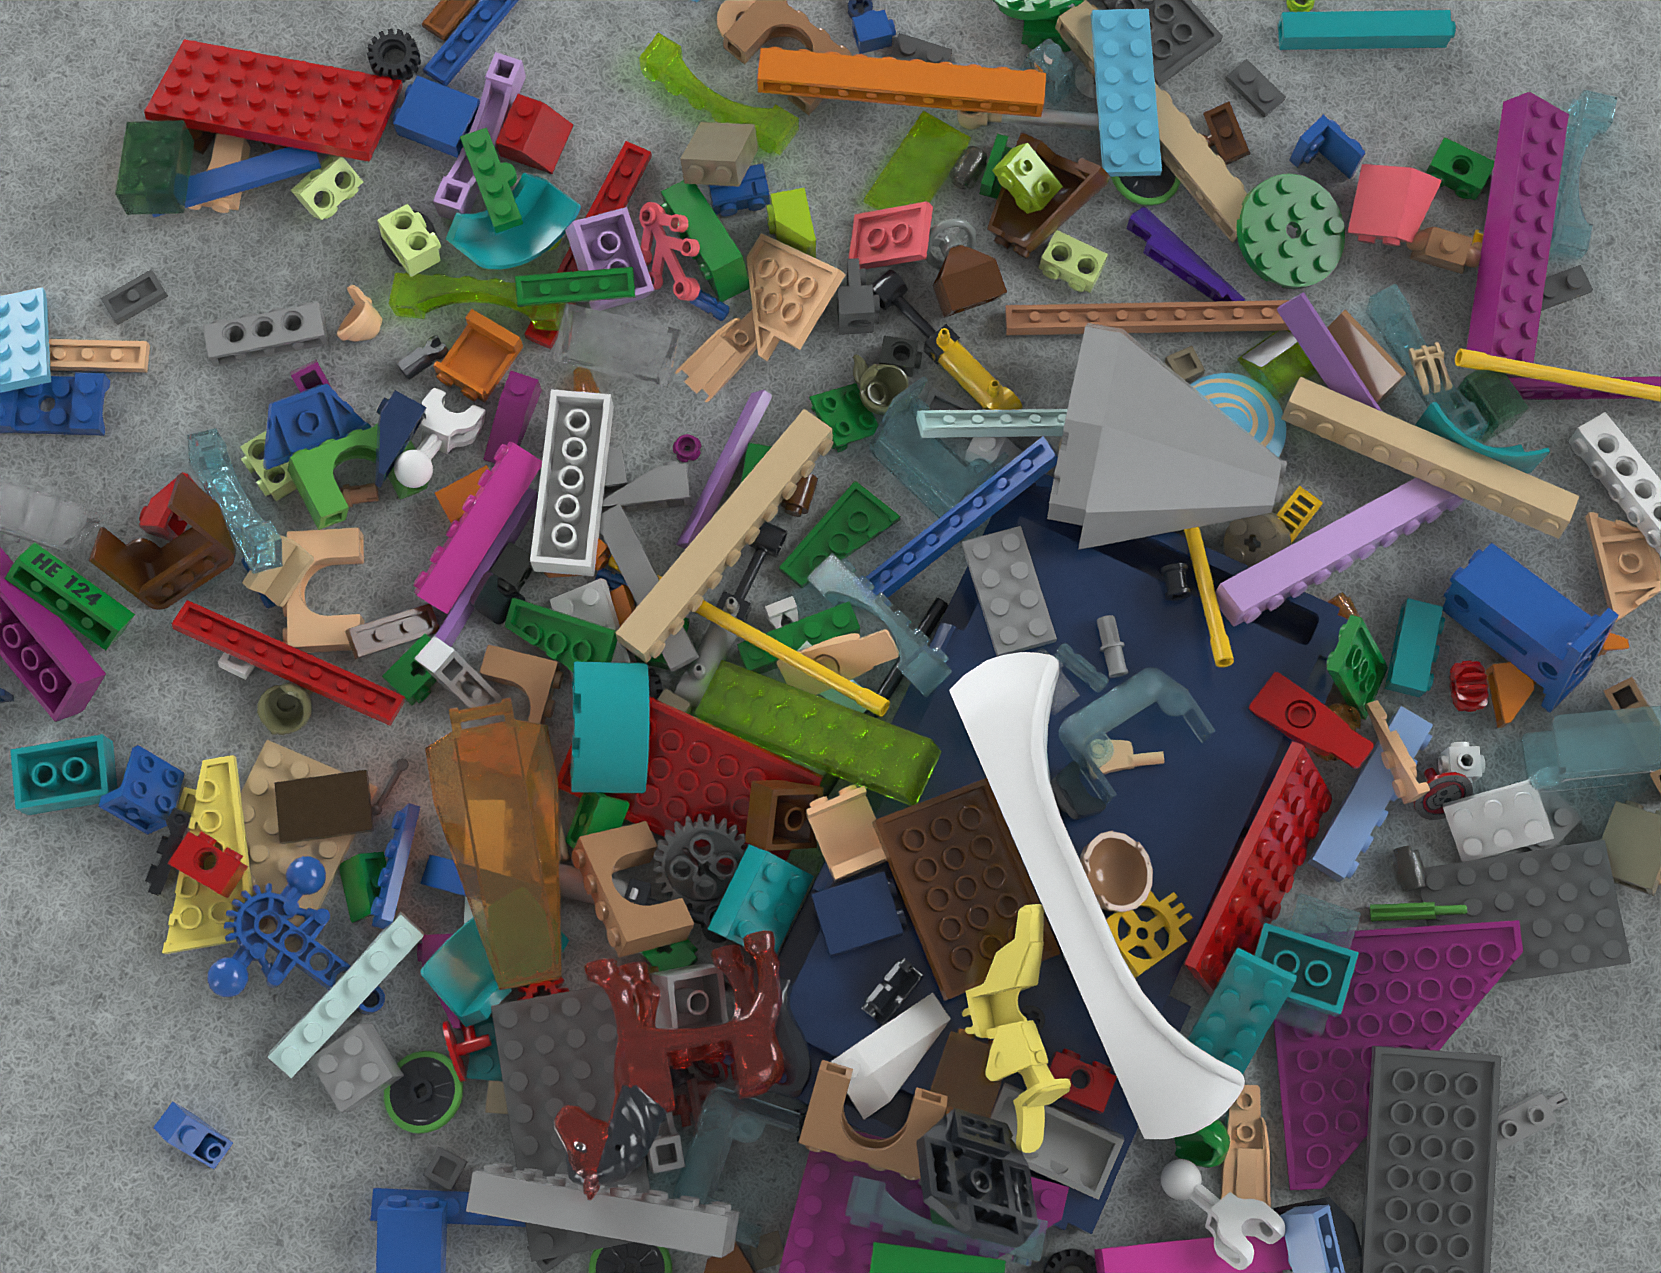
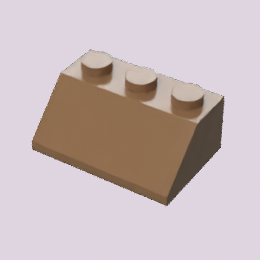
(1367, 357)

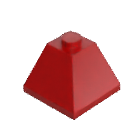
(159, 519)

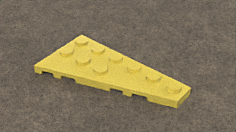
(218, 812)

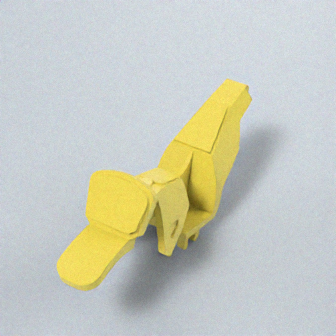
(1016, 1040)

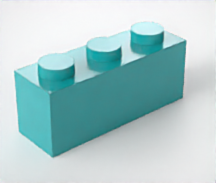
(1415, 648)

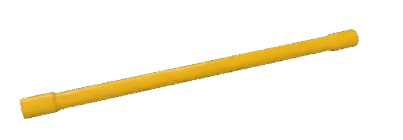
(1482, 361)
(1219, 640)
(862, 696)

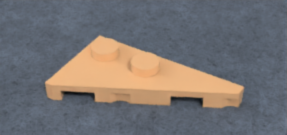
(1396, 757)

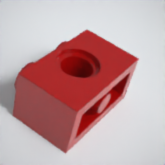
(190, 860)
(1099, 1080)

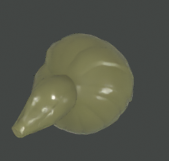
(886, 377)
(296, 706)

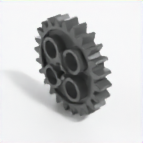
(684, 882)

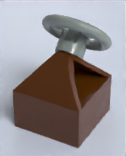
(966, 275)

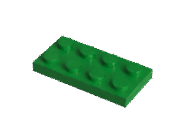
(1357, 665)

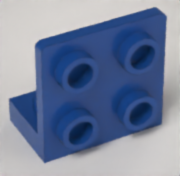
(1329, 140)
(146, 792)

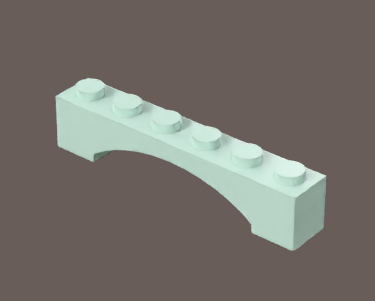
(346, 995)

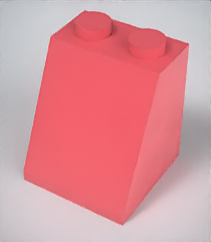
(1391, 203)

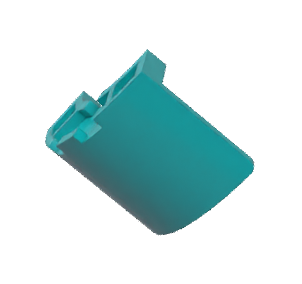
(545, 217)
(1514, 456)
(610, 727)
(464, 975)

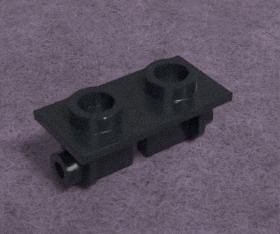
(892, 991)

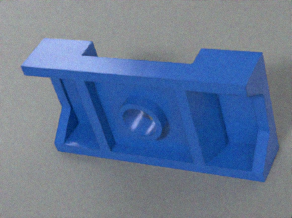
(76, 408)

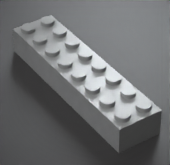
(612, 1213)

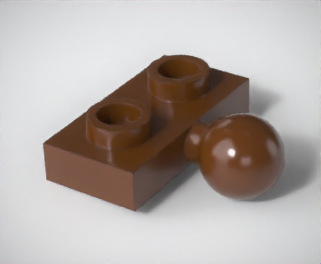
(1225, 133)

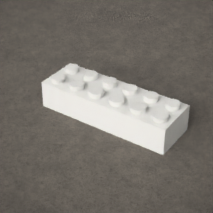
(572, 483)

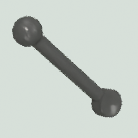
(402, 765)

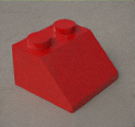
(533, 134)

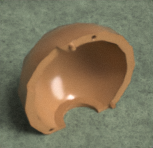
(1117, 871)

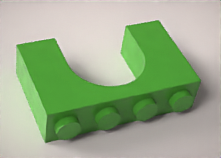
(315, 480)

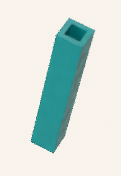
(1365, 29)

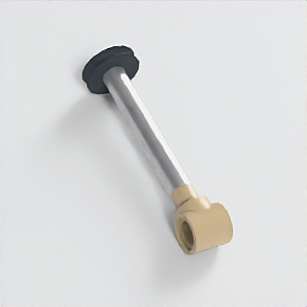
(1049, 118)

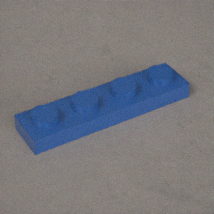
(392, 876)

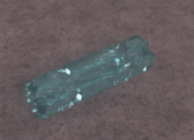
(1081, 667)

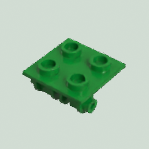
(845, 415)

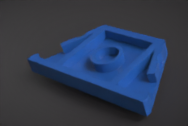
(306, 422)

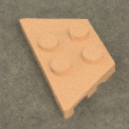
(1625, 564)

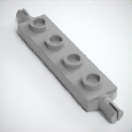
(1527, 1118)

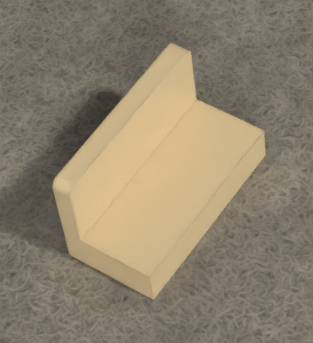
(282, 581)

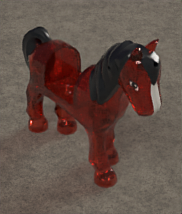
(759, 1040)

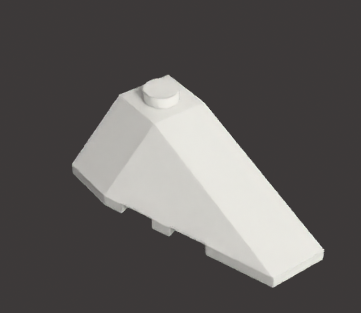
(891, 1054)

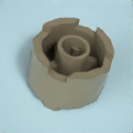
(1266, 528)

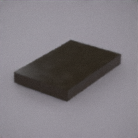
(323, 806)

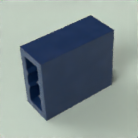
(858, 914)

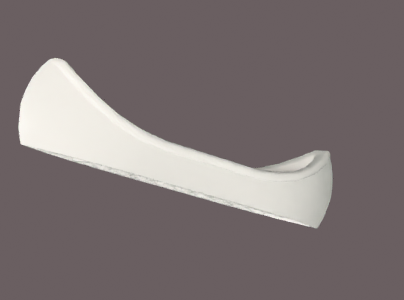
(1163, 1075)

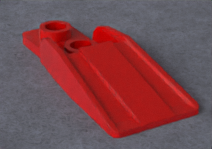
(1309, 721)

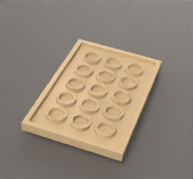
(266, 854)

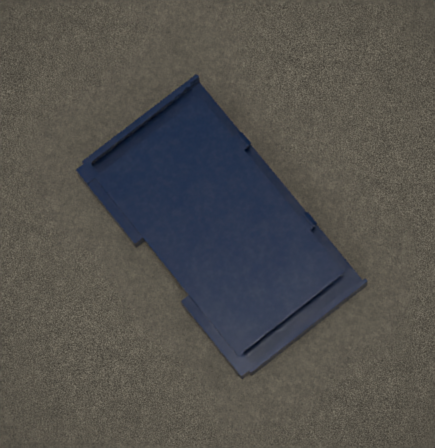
(1177, 810)

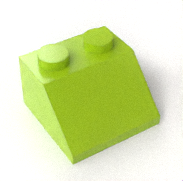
(791, 220)

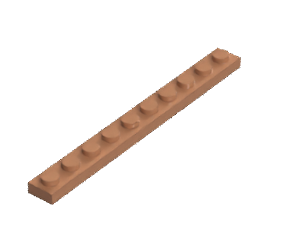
(1146, 317)

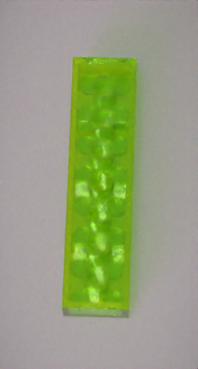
(819, 732)

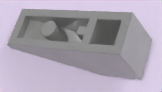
(658, 488)
(456, 674)

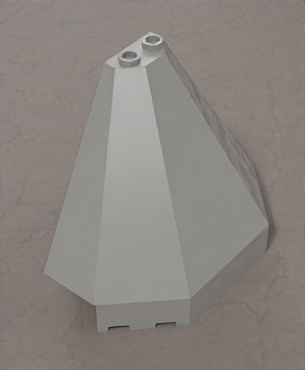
(1151, 450)

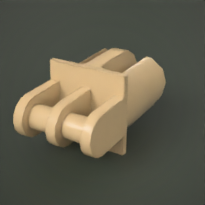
(1428, 363)

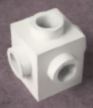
(1451, 760)

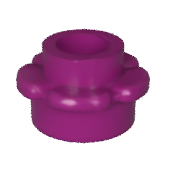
(684, 441)

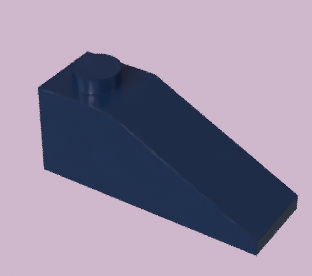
(396, 427)

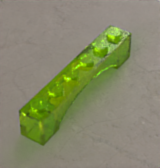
(664, 63)
(423, 293)

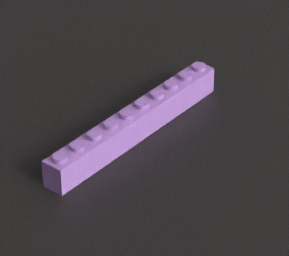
(1332, 549)

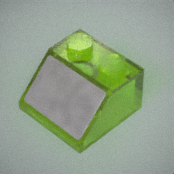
(1277, 363)

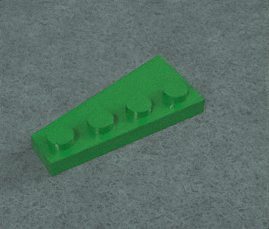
(842, 531)
(560, 634)

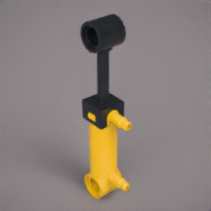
(946, 350)

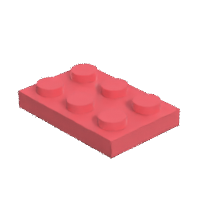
(891, 235)

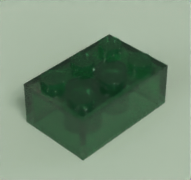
(154, 167)

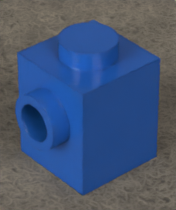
(873, 31)

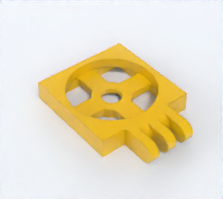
(1164, 917)

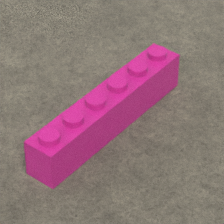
(478, 526)
(1188, 1256)

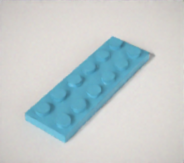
(1126, 92)

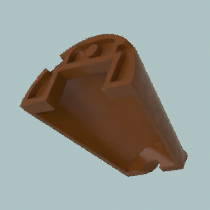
(1028, 231)

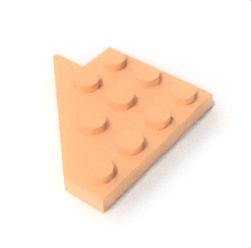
(787, 293)

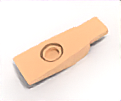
(721, 356)
(844, 655)
(1248, 1159)

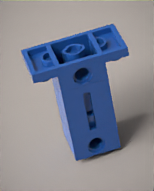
(1527, 622)

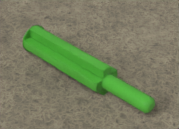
(1412, 911)

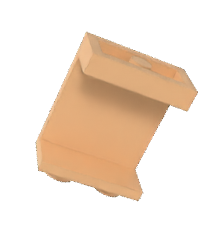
(846, 832)

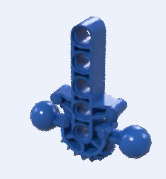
(230, 975)

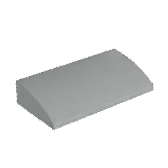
(1072, 1147)

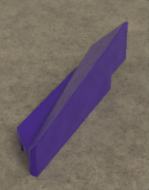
(1179, 258)

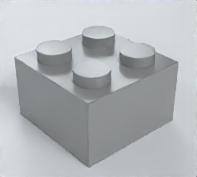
(691, 997)
(356, 1067)

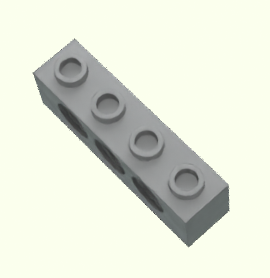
(281, 340)

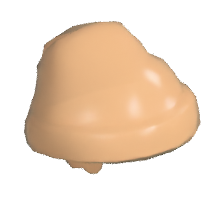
(362, 321)

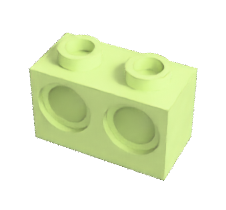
(324, 180)
(407, 241)
(1077, 255)
(277, 490)

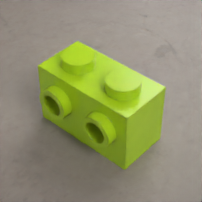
(1027, 178)

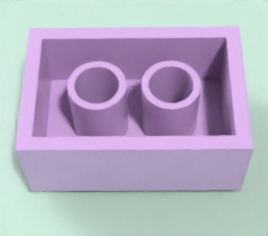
(610, 243)

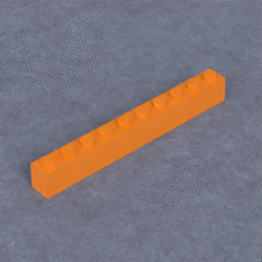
(901, 82)

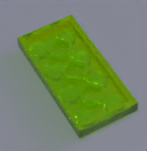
(918, 164)

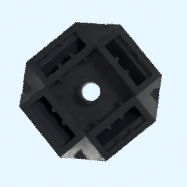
(977, 1179)

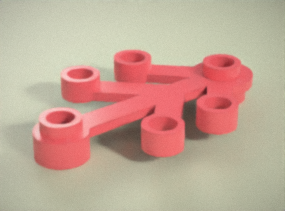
(652, 219)

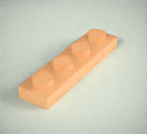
(99, 355)

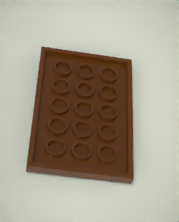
(959, 882)

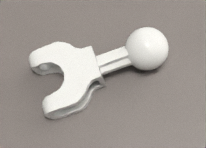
(440, 432)
(1227, 1218)

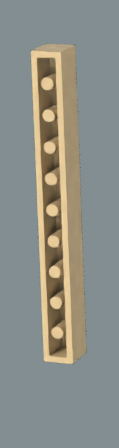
(1180, 145)
(1430, 458)
(725, 536)

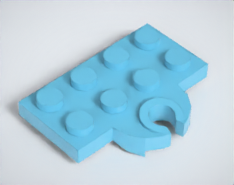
(24, 340)

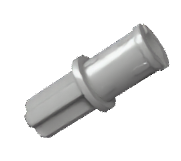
(1112, 646)

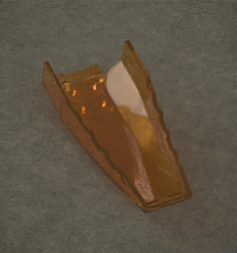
(503, 828)

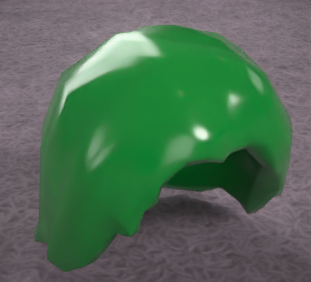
(1205, 1147)

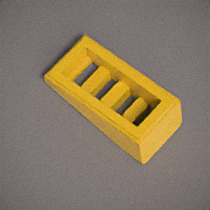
(1303, 520)

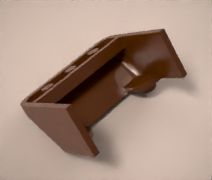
(173, 571)

